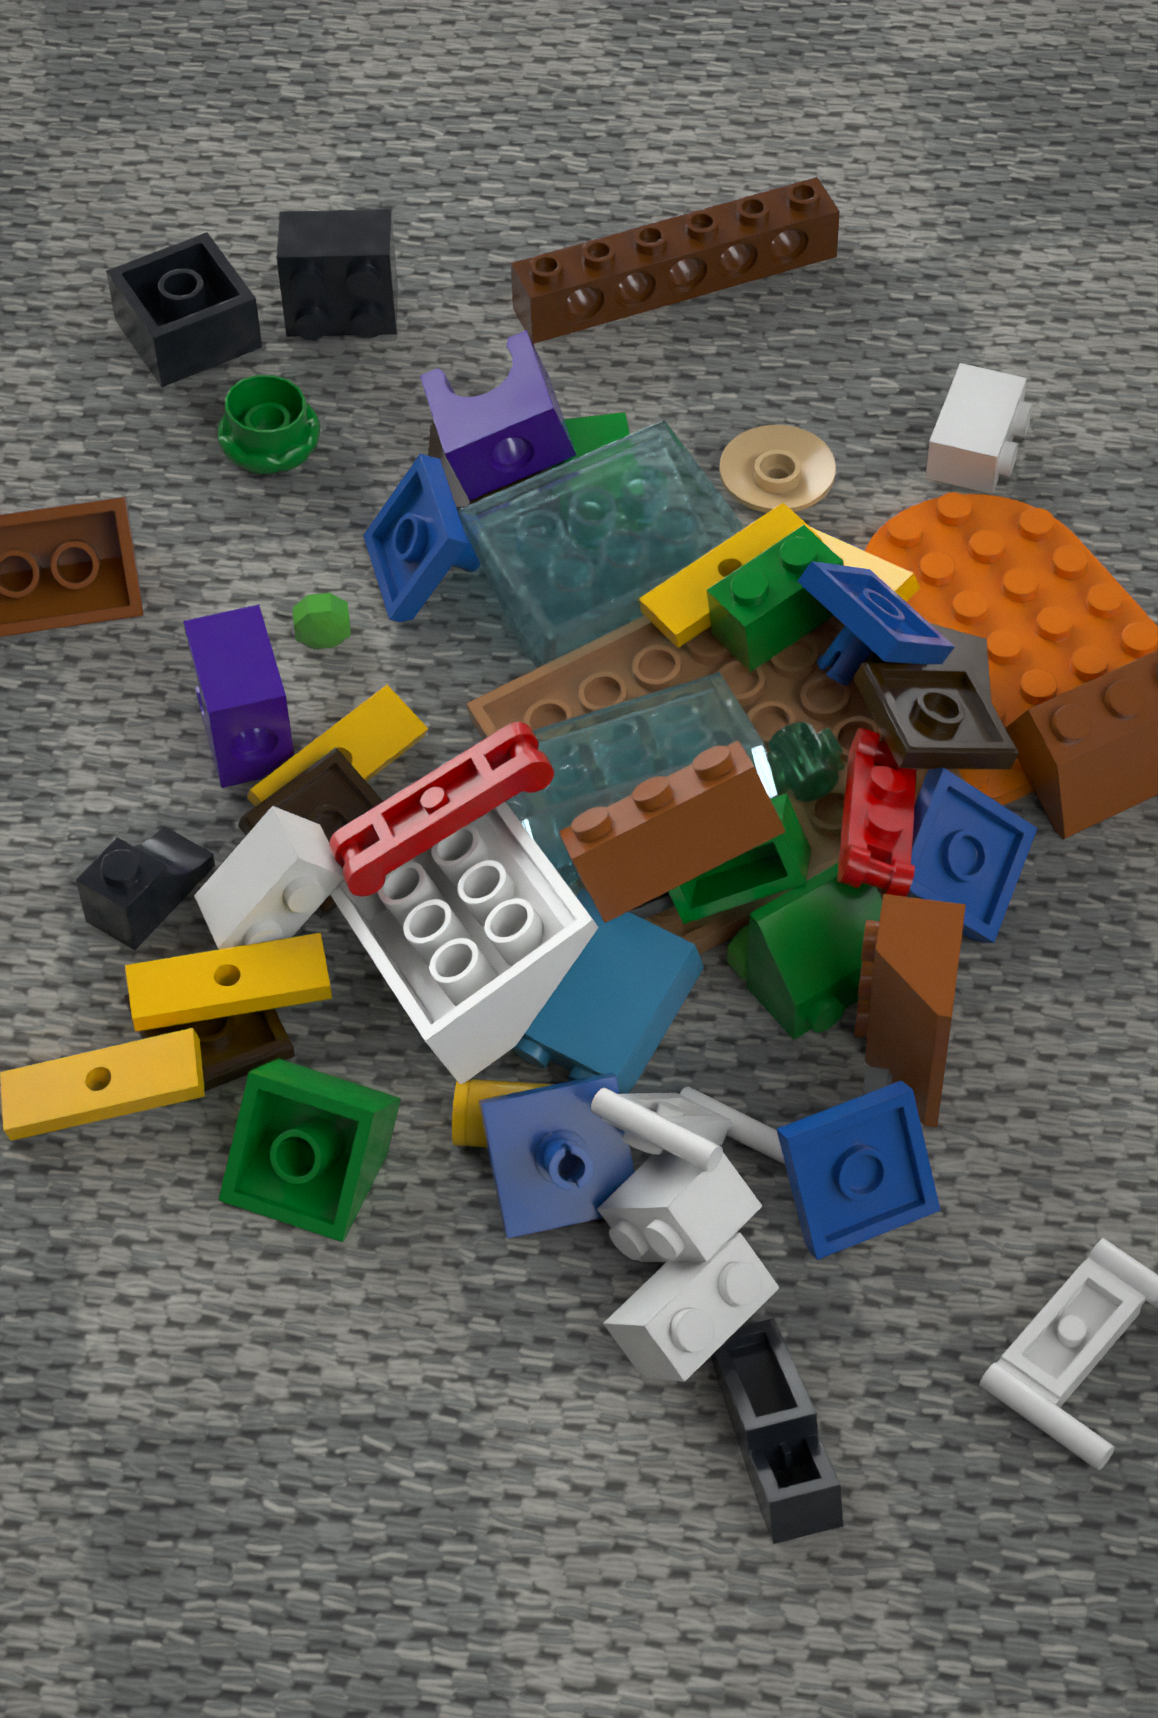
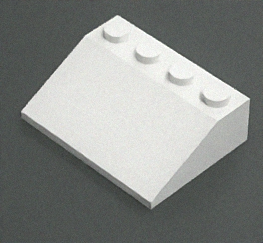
(472, 938)

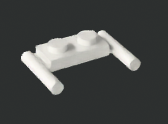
(684, 1125)
(1069, 1342)

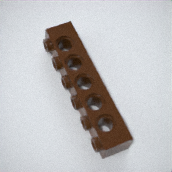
(674, 259)

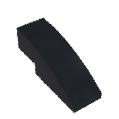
(777, 1433)

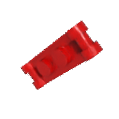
(439, 806)
(877, 818)

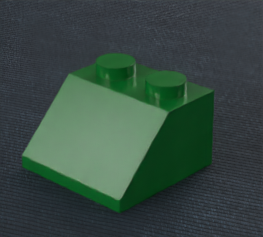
(809, 951)
(307, 1147)

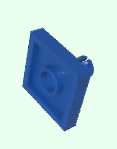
(417, 539)
(873, 621)
(967, 851)
(553, 1155)
(859, 1169)

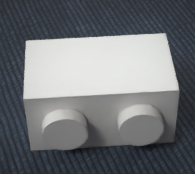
(977, 429)
(269, 882)
(678, 1210)
(690, 1310)

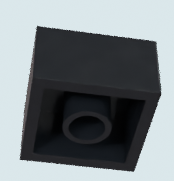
(337, 273)
(184, 309)

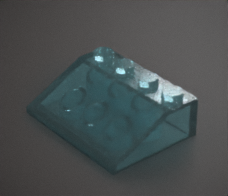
(595, 537)
(618, 747)

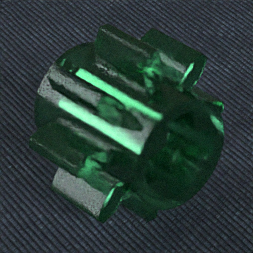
(805, 761)

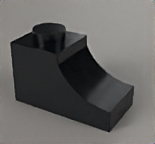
(138, 886)

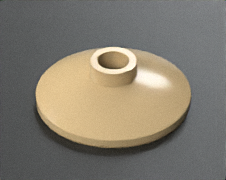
(781, 452)

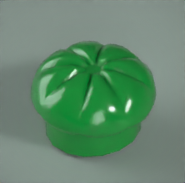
(267, 425)

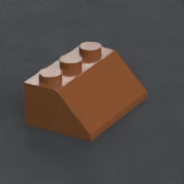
(67, 566)
(1093, 747)
(671, 830)
(910, 993)

